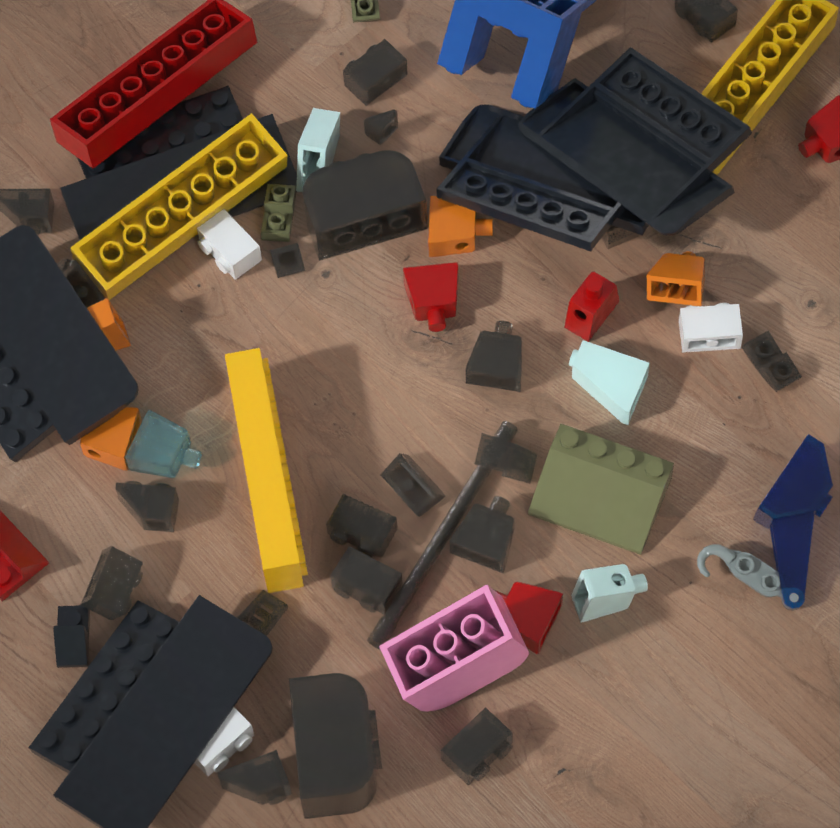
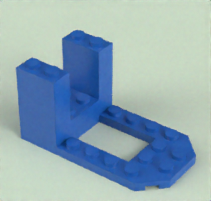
(546, 24)

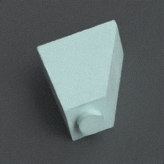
(317, 143)
(610, 378)

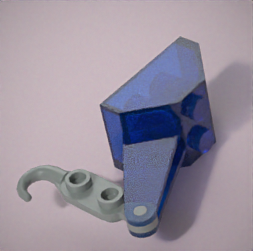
(789, 515)

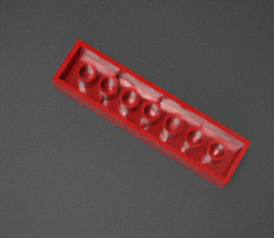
(153, 81)

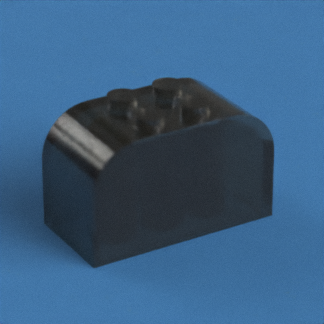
(363, 203)
(334, 744)

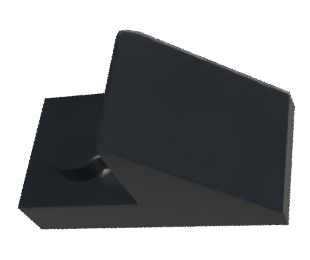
(72, 636)

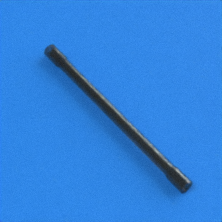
(388, 622)

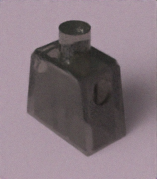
(496, 359)
(485, 535)

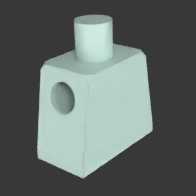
(606, 591)

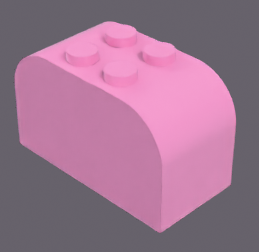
(455, 651)

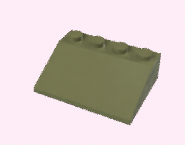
(601, 488)

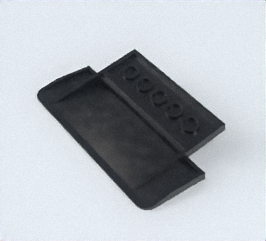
(641, 140)
(159, 152)
(522, 184)
(52, 353)
(148, 710)

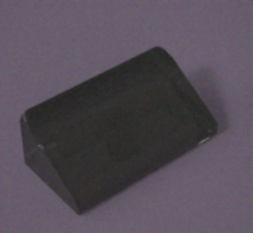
(412, 484)

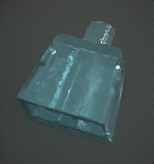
(161, 448)

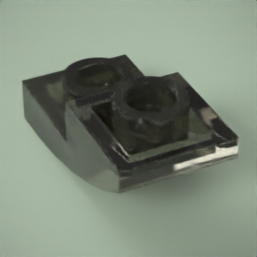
(770, 361)
(504, 456)

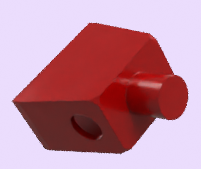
(823, 133)
(432, 293)
(596, 300)
(533, 612)

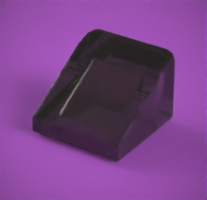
(381, 126)
(287, 260)

